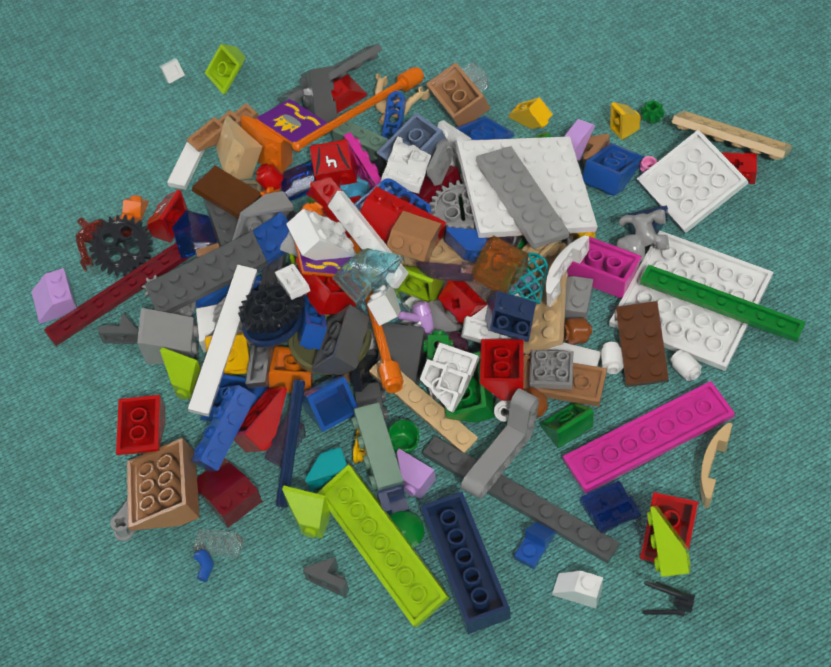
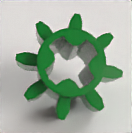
(652, 112)

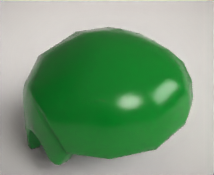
(404, 436)

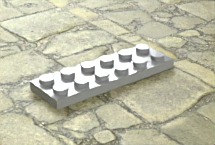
(522, 197)

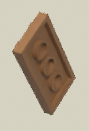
(586, 384)

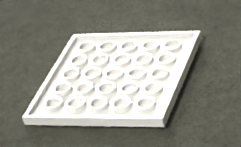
(553, 168)
(689, 327)

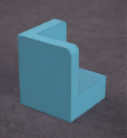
(355, 189)

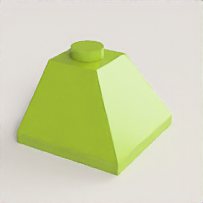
(225, 66)
(420, 285)
(182, 372)
(308, 510)

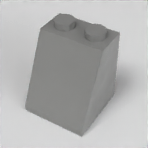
(168, 331)

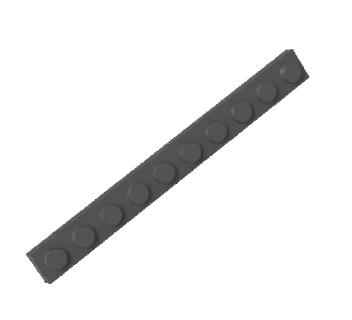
(527, 503)

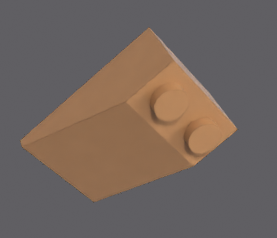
(458, 95)

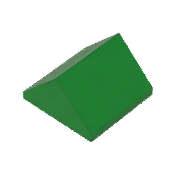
(568, 423)

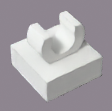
(172, 70)

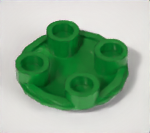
(410, 526)

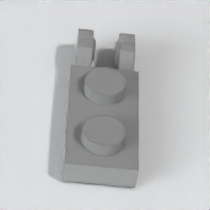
(440, 162)

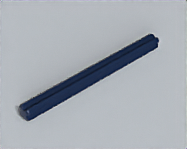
(291, 440)

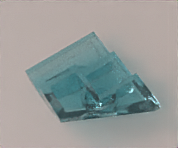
(366, 272)

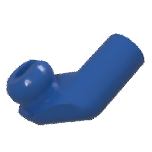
(206, 563)

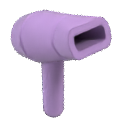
(422, 313)

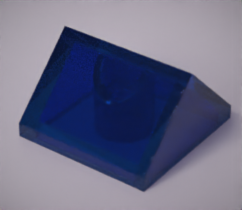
(192, 233)

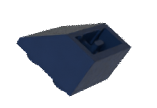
(510, 315)

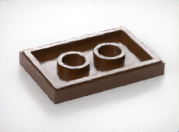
(226, 191)

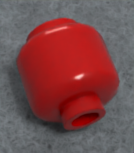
(269, 176)

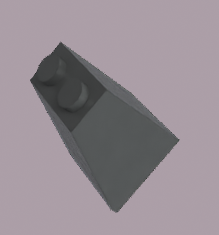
(406, 348)

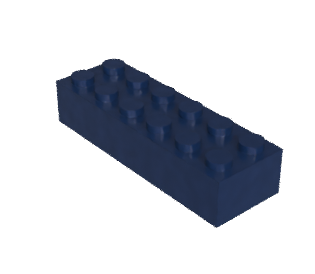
(465, 563)

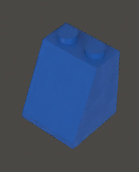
(329, 402)

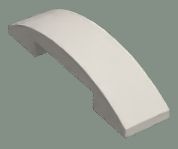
(573, 252)

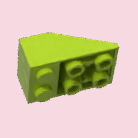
(672, 551)

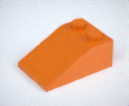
(274, 148)

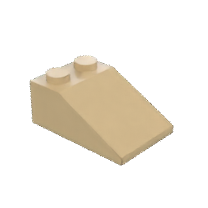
(237, 150)

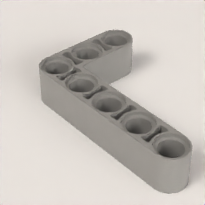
(505, 447)

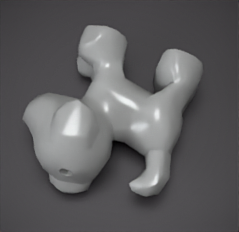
(644, 232)

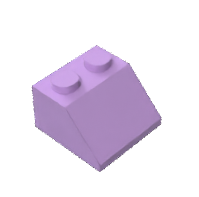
(53, 296)

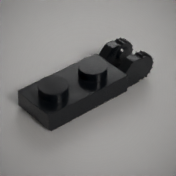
(360, 376)

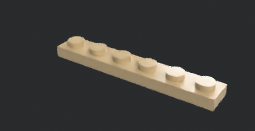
(431, 412)

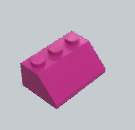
(607, 266)

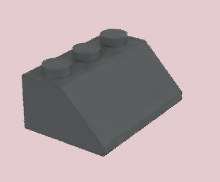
(342, 342)

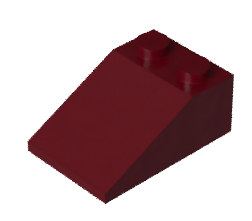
(228, 493)

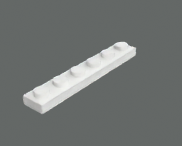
(363, 232)

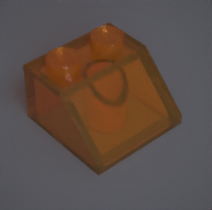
(500, 265)

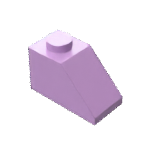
(415, 474)

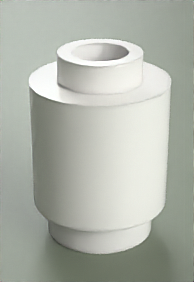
(612, 357)
(686, 365)
(501, 414)

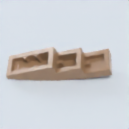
(209, 133)

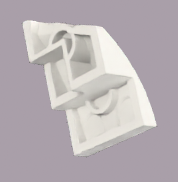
(407, 165)
(449, 374)

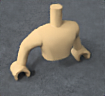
(381, 106)

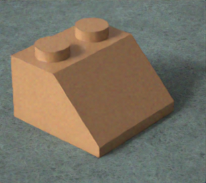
(414, 236)

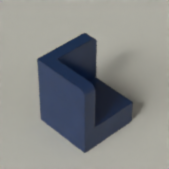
(393, 499)

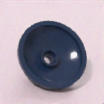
(273, 338)

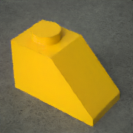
(531, 113)
(624, 120)

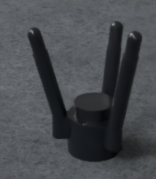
(683, 600)

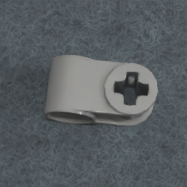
(121, 529)

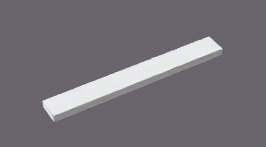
(222, 342)

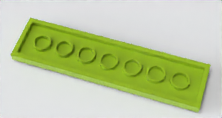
(383, 546)

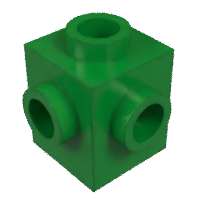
(436, 337)

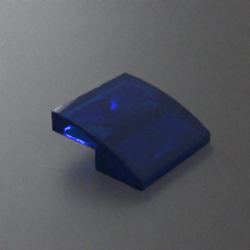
(297, 180)
(609, 507)

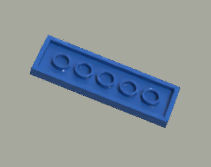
(270, 237)

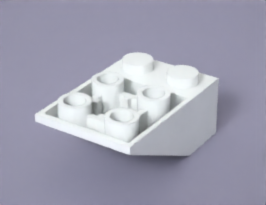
(320, 237)

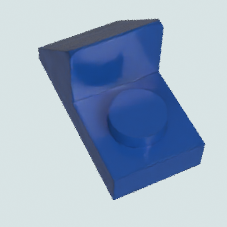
(534, 545)

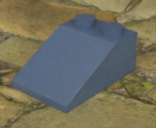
(415, 132)

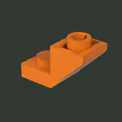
(134, 207)

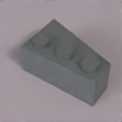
(318, 93)

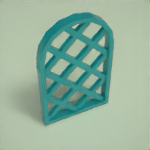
(541, 288)

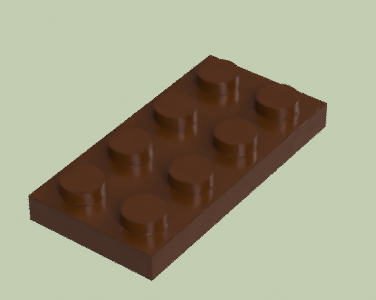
(642, 344)

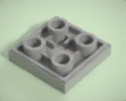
(551, 369)

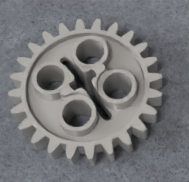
(446, 206)

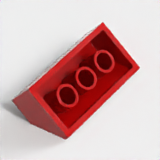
(383, 210)

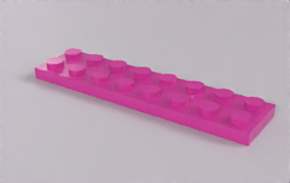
(648, 437)

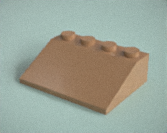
(162, 488)

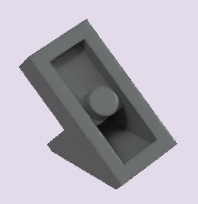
(123, 334)
(323, 575)

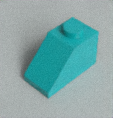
(325, 468)

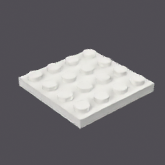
(692, 181)

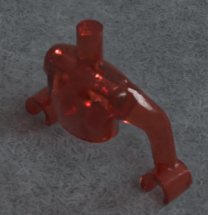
(85, 235)

